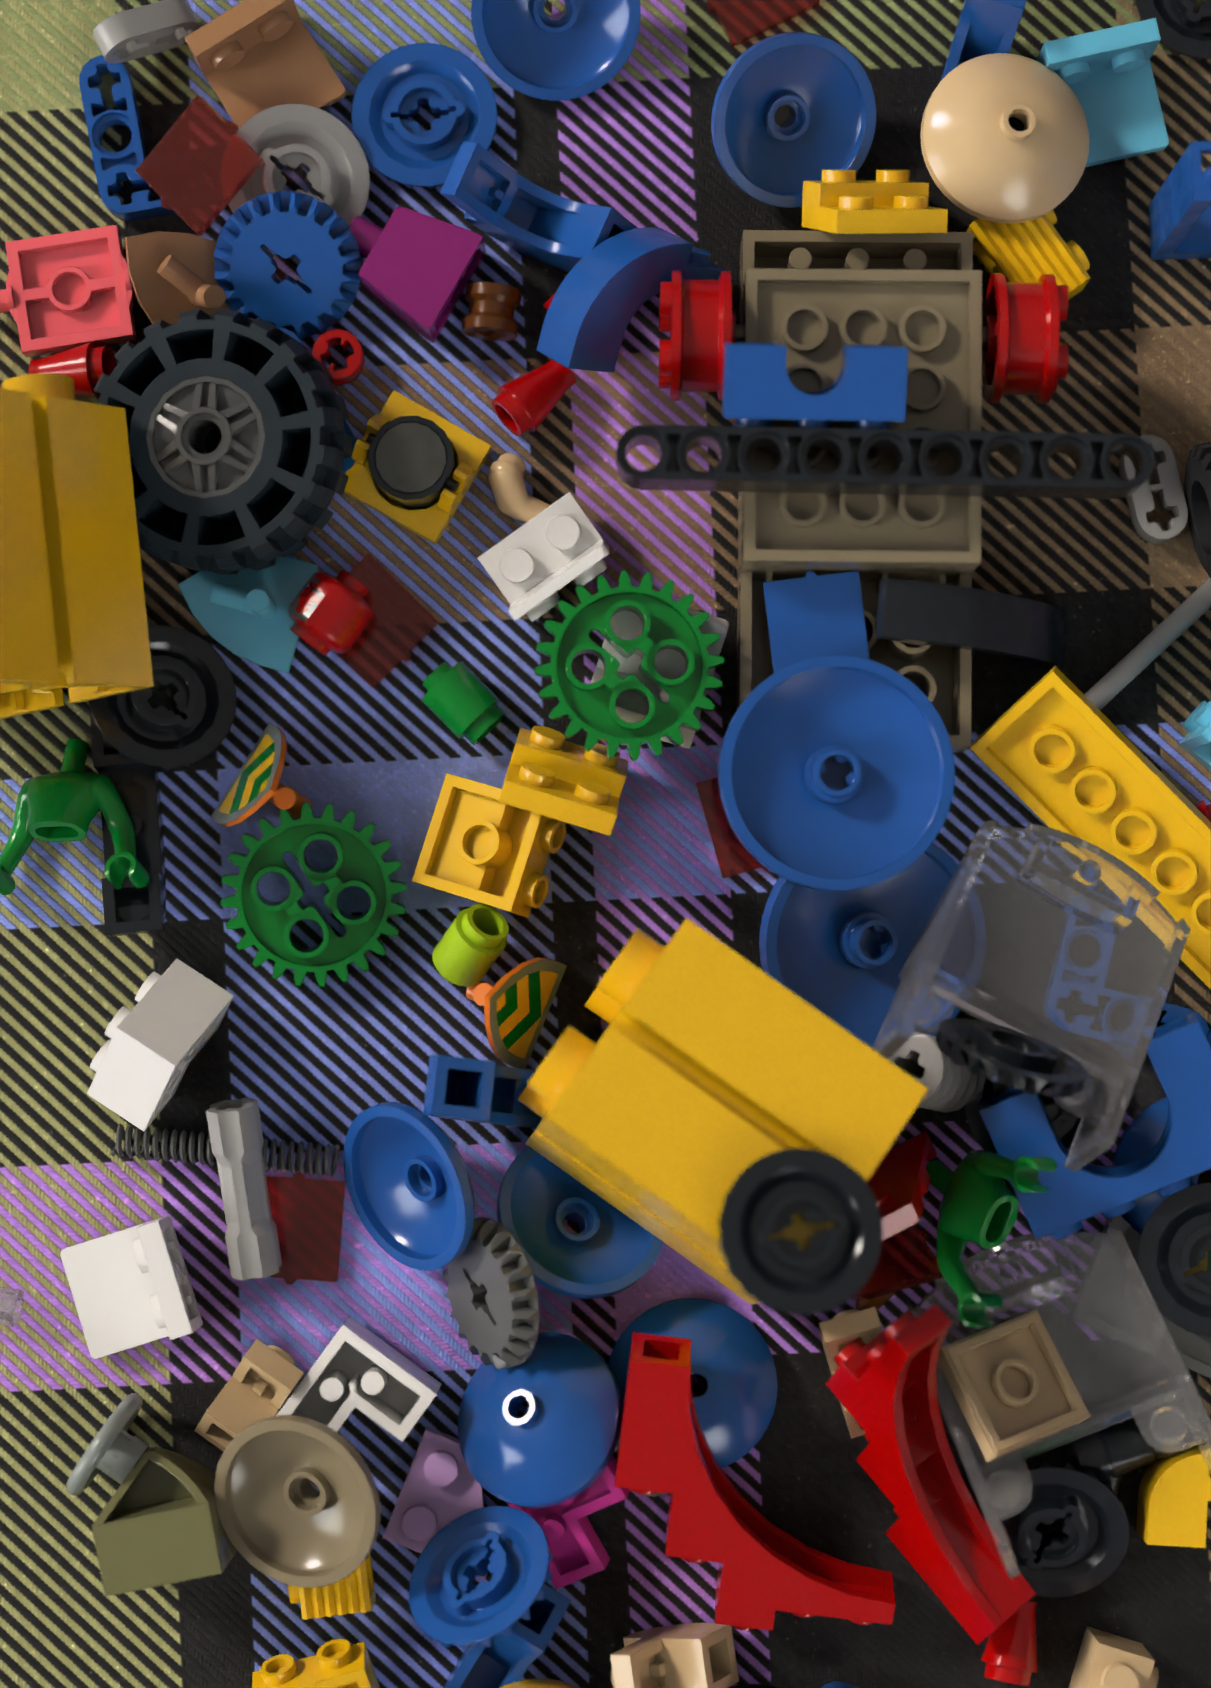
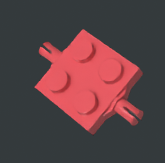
(69, 290)

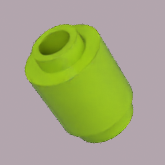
(471, 945)

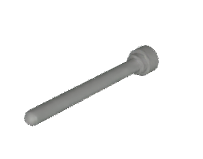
(1151, 646)

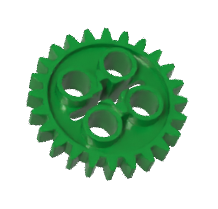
(664, 627)
(270, 923)

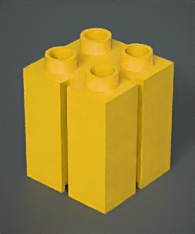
(67, 550)
(700, 1082)

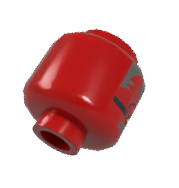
(330, 612)

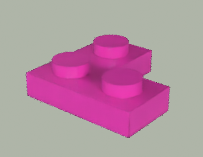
(570, 1533)

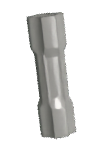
(250, 1230)

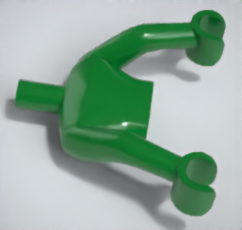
(61, 809)
(982, 1211)

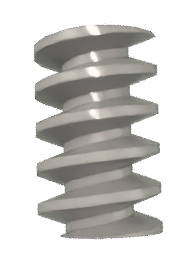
(948, 1084)

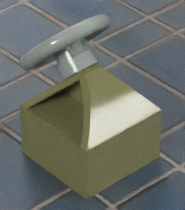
(162, 1516)

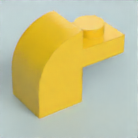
(1175, 1501)

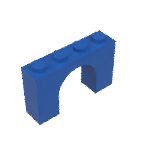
(1023, 1128)

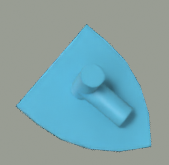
(251, 609)

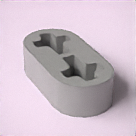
(145, 30)
(1168, 490)

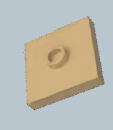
(1012, 1385)

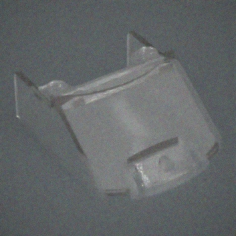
(1054, 947)
(1107, 1339)

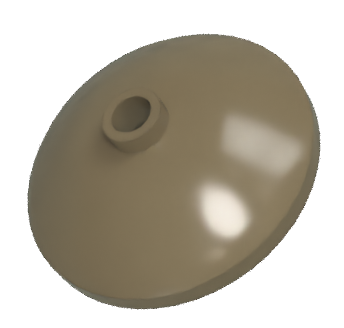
(277, 1514)

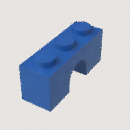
(866, 391)

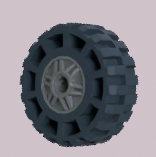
(276, 432)

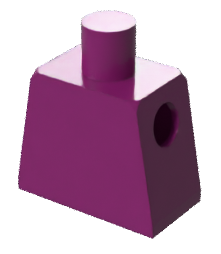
(417, 266)

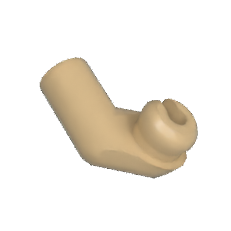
(510, 489)

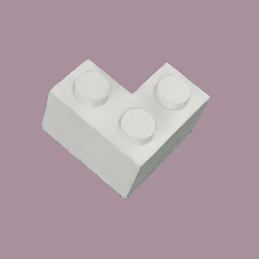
(156, 1042)
(364, 1375)

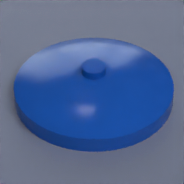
(836, 773)
(851, 944)

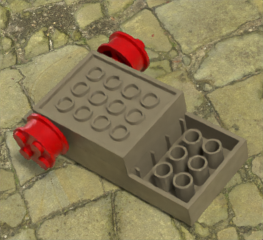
(867, 291)

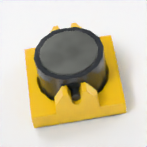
(414, 466)

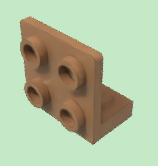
(263, 59)

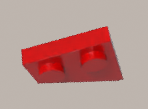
(901, 1183)

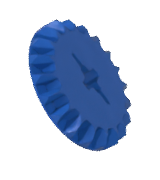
(396, 89)
(288, 226)
(470, 1546)

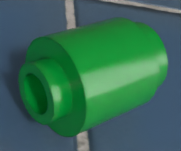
(462, 702)

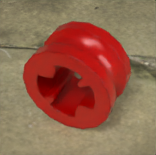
(355, 362)

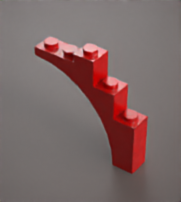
(710, 1520)
(939, 1529)

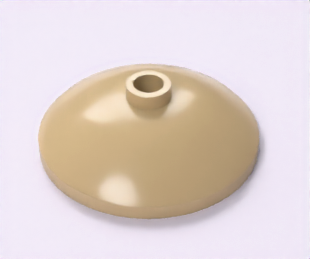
(986, 162)

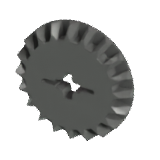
(494, 1296)

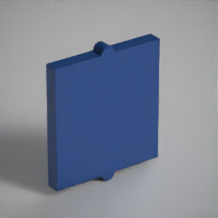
(815, 617)

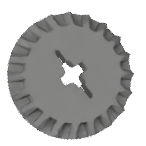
(310, 139)

